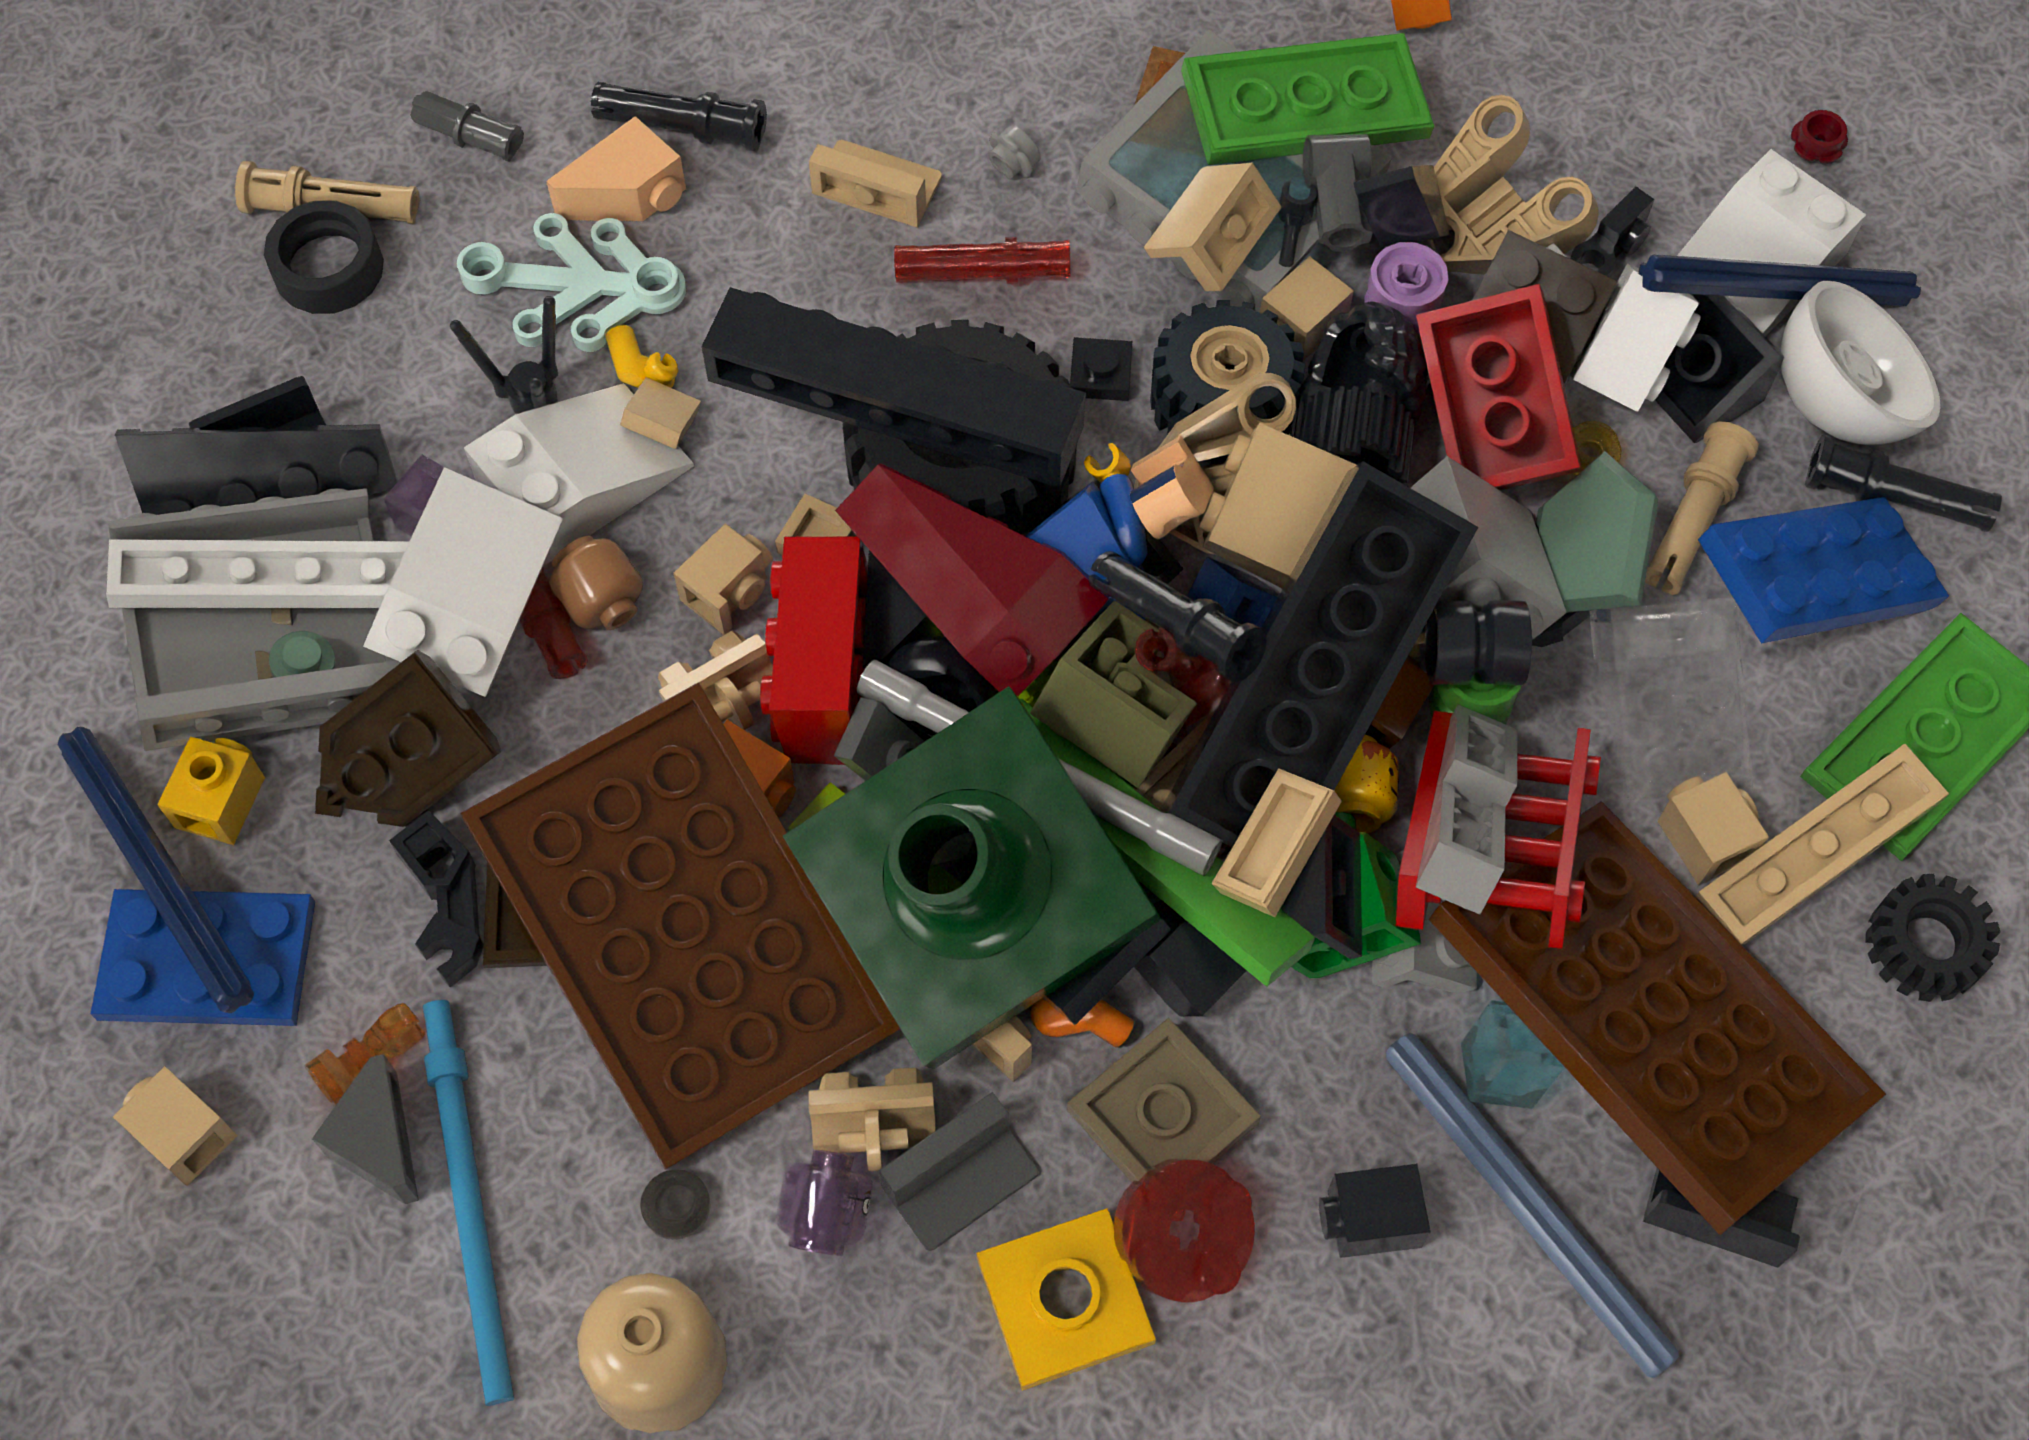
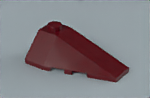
(981, 584)

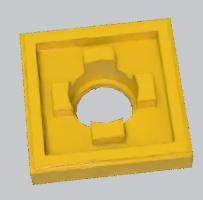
(1051, 1346)

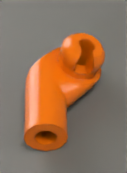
(1101, 1020)

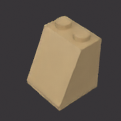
(1271, 502)

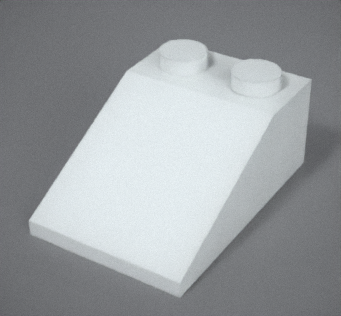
(1778, 218)
(575, 462)
(464, 580)

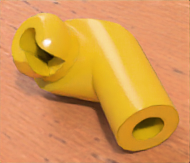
(632, 366)

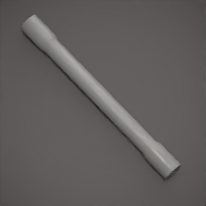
(1160, 830)

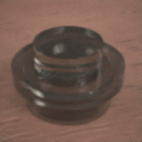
(675, 1204)

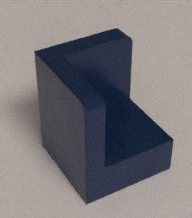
(1239, 593)

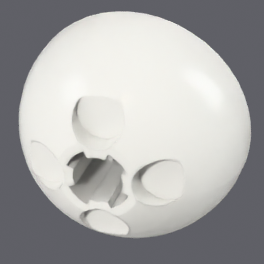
(1856, 368)

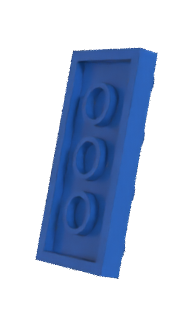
(1822, 568)

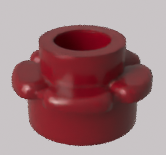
(1821, 125)

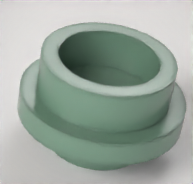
(300, 653)

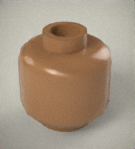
(596, 583)

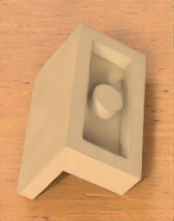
(873, 181)
(1216, 222)

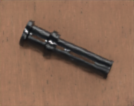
(703, 116)
(1873, 477)
(1196, 625)

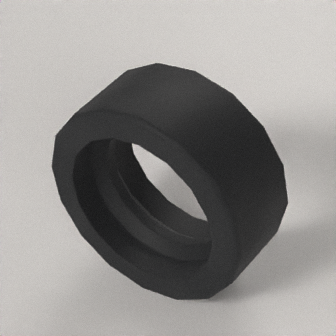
(334, 291)

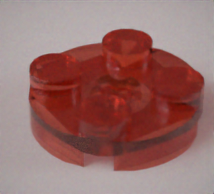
(1224, 1239)

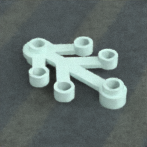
(580, 282)

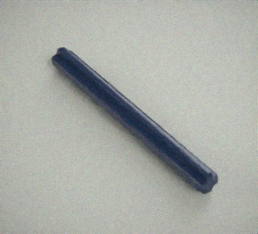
(1771, 279)
(156, 871)

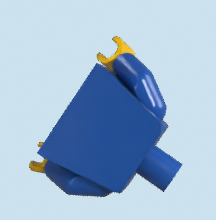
(1098, 520)

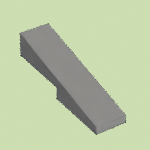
(1467, 818)

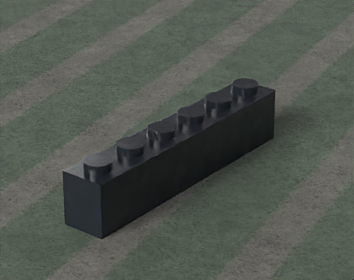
(894, 386)

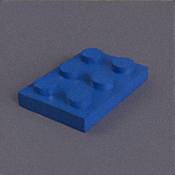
(151, 979)

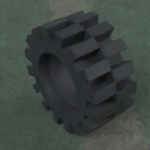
(1956, 911)

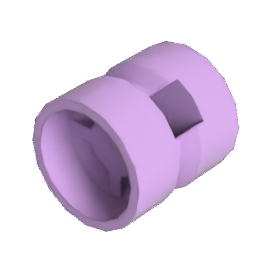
(1408, 279)

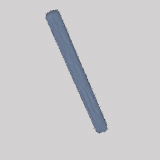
(1532, 1206)

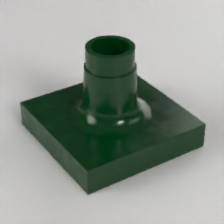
(1030, 917)

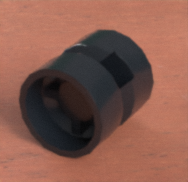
(1482, 642)

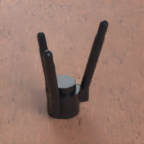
(528, 383)

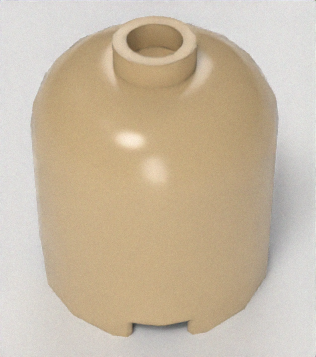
(652, 1353)

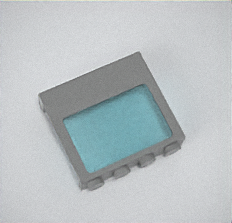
(1156, 154)

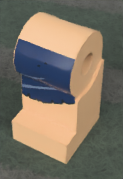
(1169, 488)

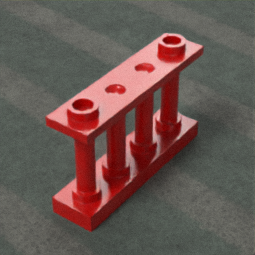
(1562, 899)

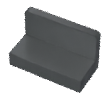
(958, 1173)

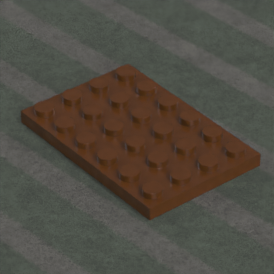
(679, 924)
(1667, 1023)

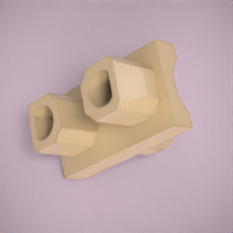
(728, 679)
(872, 1117)

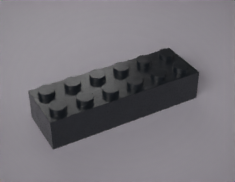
(1328, 651)

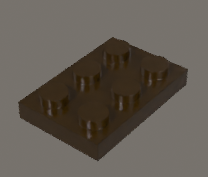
(1572, 293)

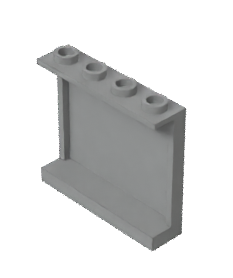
(199, 664)

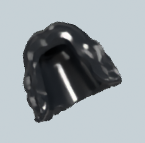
(1371, 347)

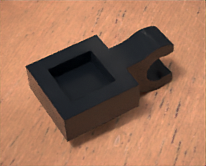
(1618, 231)

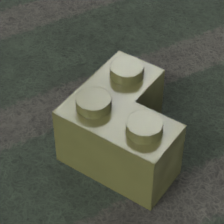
(1110, 701)

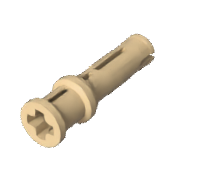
(288, 189)
(1708, 485)

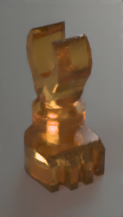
(390, 1035)

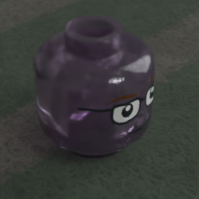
(824, 1203)

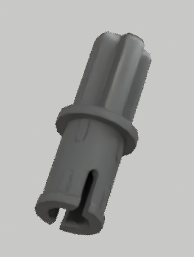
(467, 125)

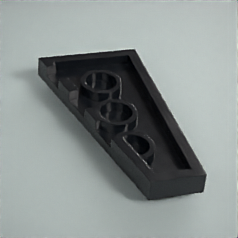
(243, 465)

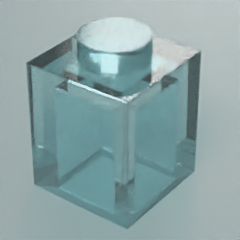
(1506, 1060)

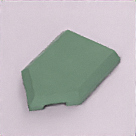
(1599, 536)

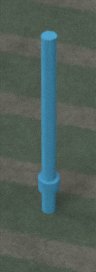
(446, 1072)

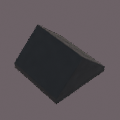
(1719, 370)

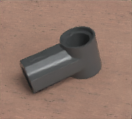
(1332, 167)

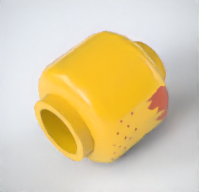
(1370, 785)

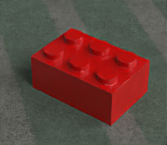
(1500, 388)
(815, 645)

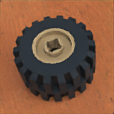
(1217, 352)

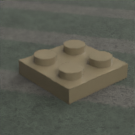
(1162, 1105)

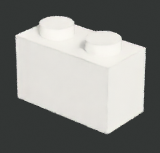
(1635, 341)

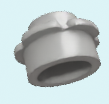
(1013, 152)

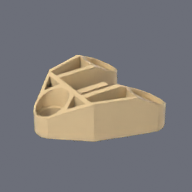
(1484, 204)
(1213, 432)

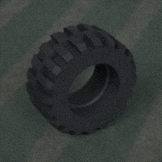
(981, 488)

